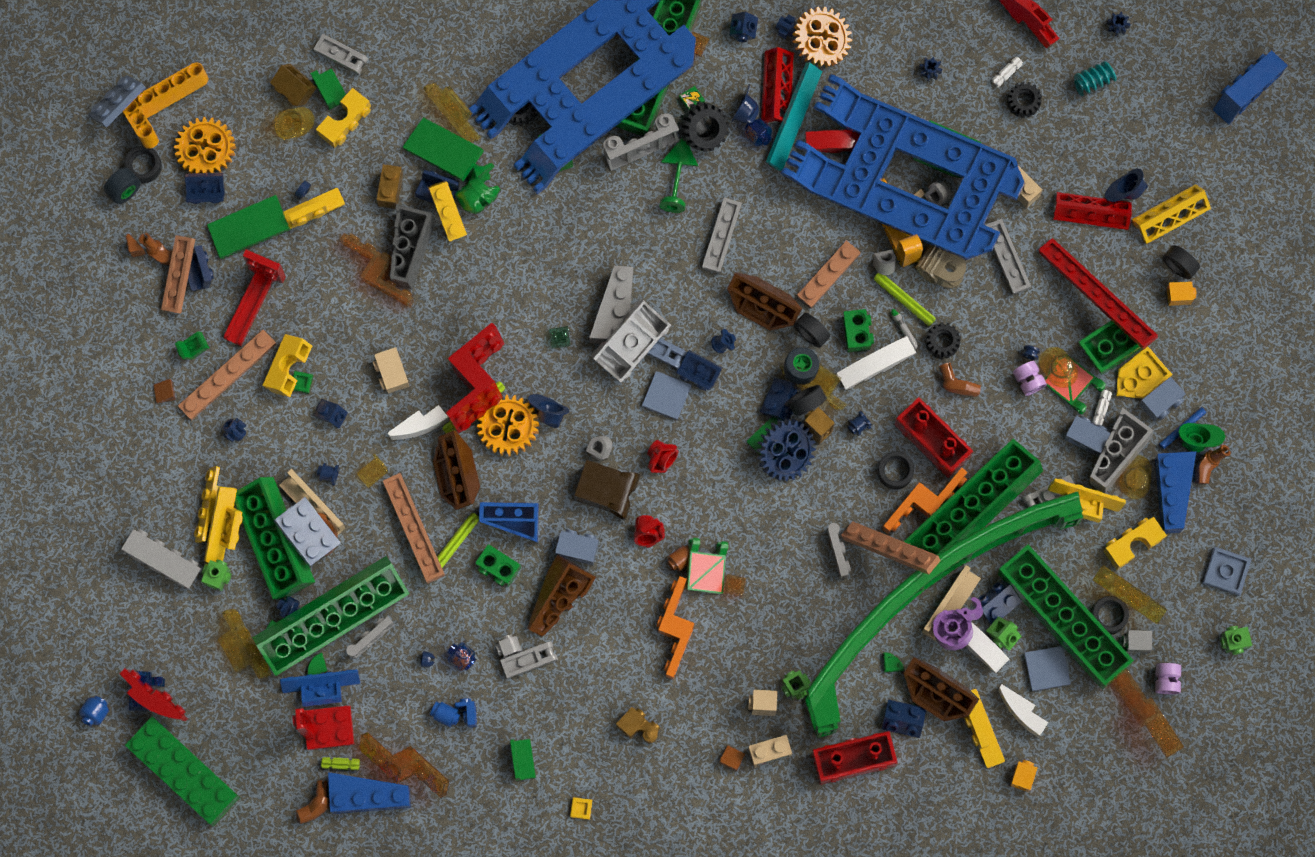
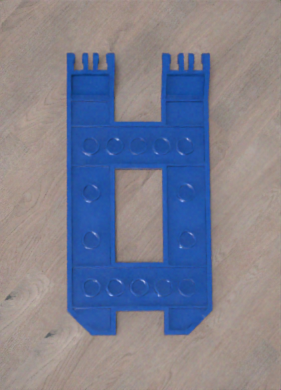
(577, 124)
(889, 129)

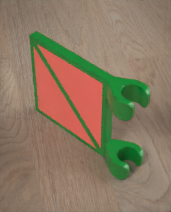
(1073, 392)
(706, 569)

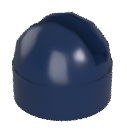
(425, 659)

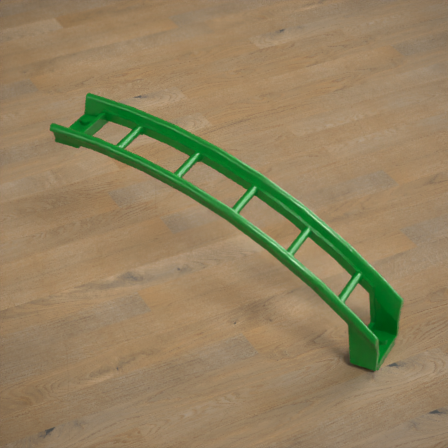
(822, 698)

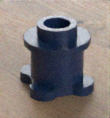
(723, 341)
(859, 424)
(328, 473)

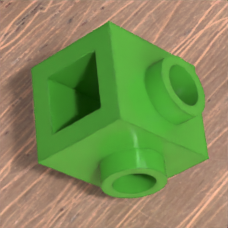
(216, 581)
(1004, 633)
(1240, 635)
(795, 677)

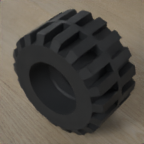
(716, 133)

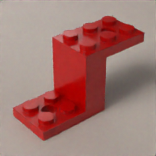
(467, 367)

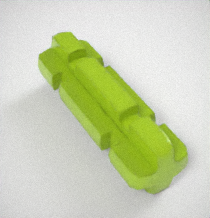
(340, 763)

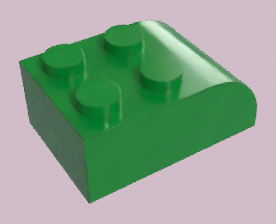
(1108, 347)

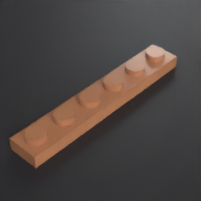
(227, 375)
(414, 528)
(890, 547)

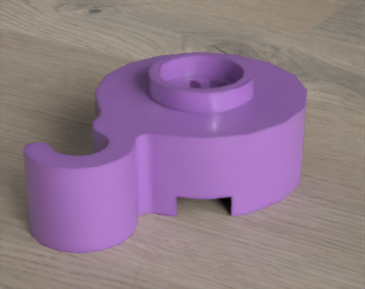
(956, 618)

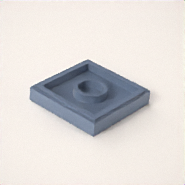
(666, 395)
(1226, 571)
(1047, 668)

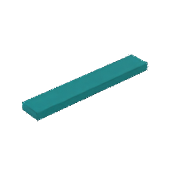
(794, 116)

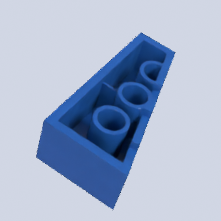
(1249, 86)
(1174, 481)
(358, 794)

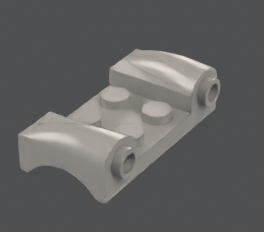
(618, 154)
(631, 341)

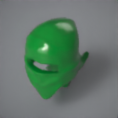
(475, 193)

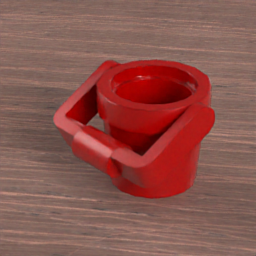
(663, 455)
(648, 531)

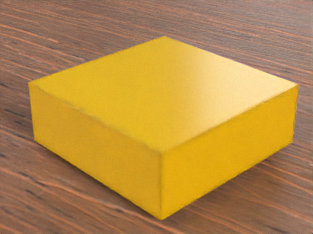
(581, 808)

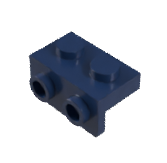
(431, 178)
(204, 187)
(199, 273)
(699, 370)
(777, 399)
(999, 601)
(904, 718)

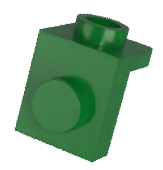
(192, 346)

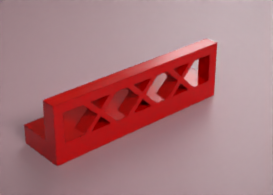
(774, 84)
(1092, 212)

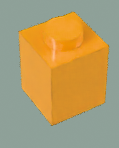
(1180, 293)
(1024, 775)

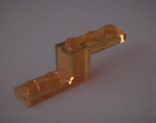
(377, 269)
(1147, 714)
(403, 765)

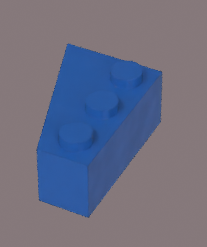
(514, 518)

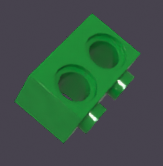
(853, 331)
(501, 562)

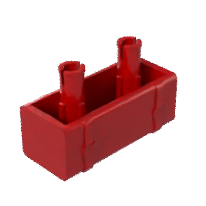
(933, 437)
(854, 757)

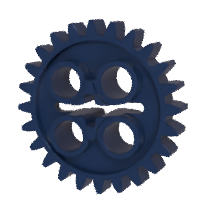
(786, 449)

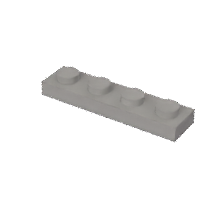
(721, 235)
(1009, 259)

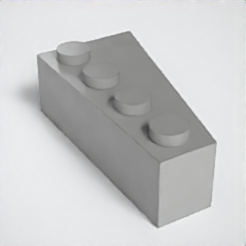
(614, 305)
(1122, 447)
(160, 558)

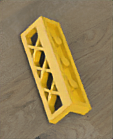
(1171, 207)

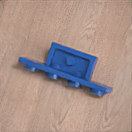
(320, 688)

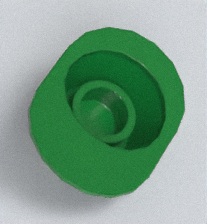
(1199, 436)

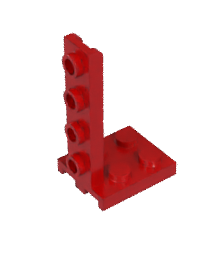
(265, 273)
(325, 727)

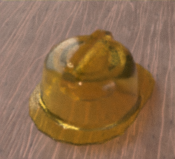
(293, 122)
(1058, 367)
(1136, 478)

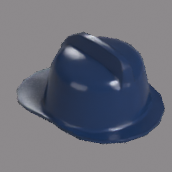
(747, 109)
(1127, 187)
(548, 410)

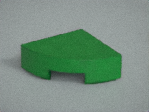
(892, 663)
(317, 665)

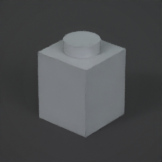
(1138, 641)

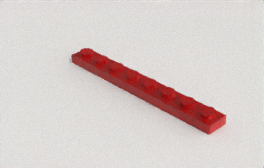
(1098, 293)

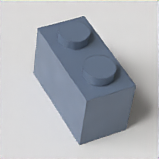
(1162, 399)
(1087, 435)
(577, 547)

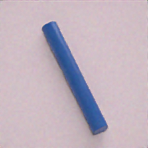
(1175, 434)

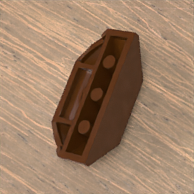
(763, 302)
(455, 471)
(938, 691)

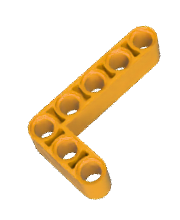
(161, 96)
(906, 247)

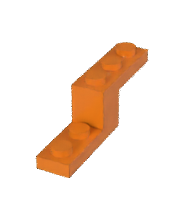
(924, 501)
(675, 627)

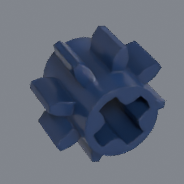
(1119, 18)
(786, 26)
(931, 63)
(234, 430)
(287, 606)

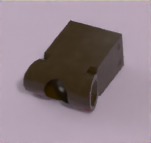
(606, 488)

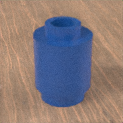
(445, 714)

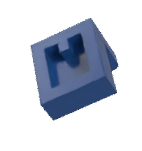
(470, 714)

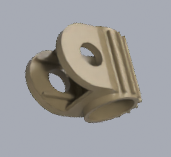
(934, 265)

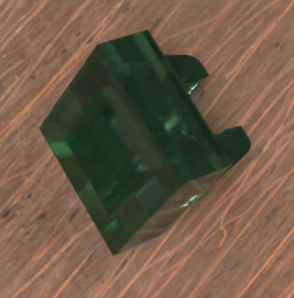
(559, 337)

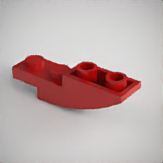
(1035, 18)
(157, 702)

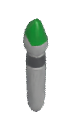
(903, 327)

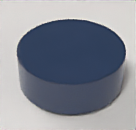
(303, 190)

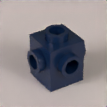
(743, 26)

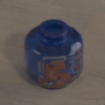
(758, 133)
(461, 656)

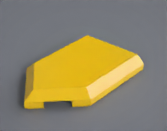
(1141, 375)

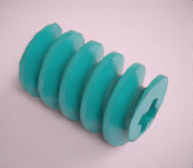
(1094, 76)

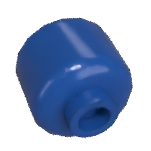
(94, 711)

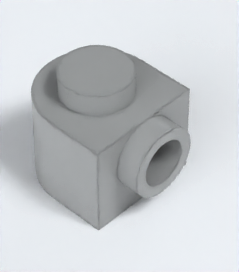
(938, 193)
(884, 262)
(600, 447)
(508, 646)

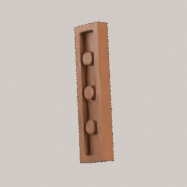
(178, 274)
(828, 274)

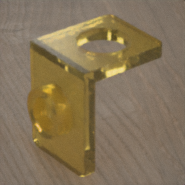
(372, 471)

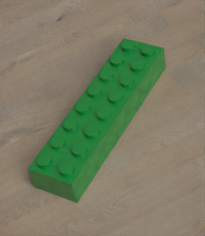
(670, 16)
(978, 499)
(330, 615)
(1065, 617)

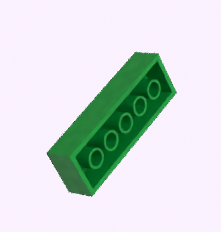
(279, 561)
(182, 771)

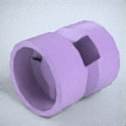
(1027, 372)
(1168, 678)

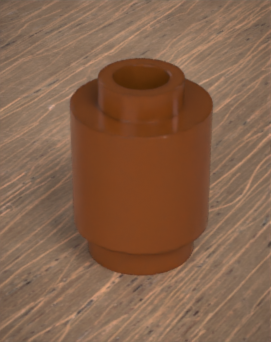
(679, 559)

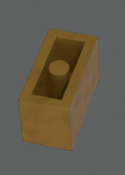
(293, 85)
(389, 186)
(819, 425)

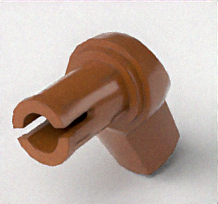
(156, 249)
(956, 385)
(1208, 462)
(316, 806)

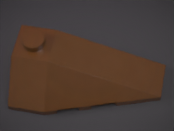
(560, 588)

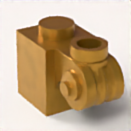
(634, 721)

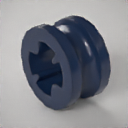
(1031, 352)

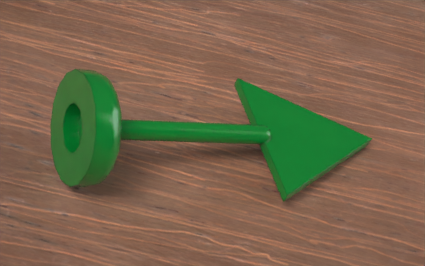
(679, 155)

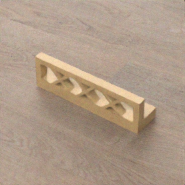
(297, 490)
(955, 597)

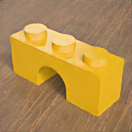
(335, 131)
(447, 210)
(291, 350)
(1119, 550)

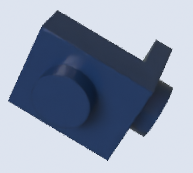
(330, 413)

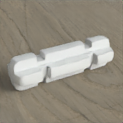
(1006, 72)
(1102, 407)

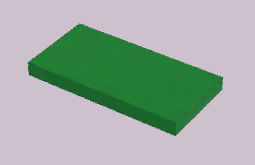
(443, 149)
(248, 227)

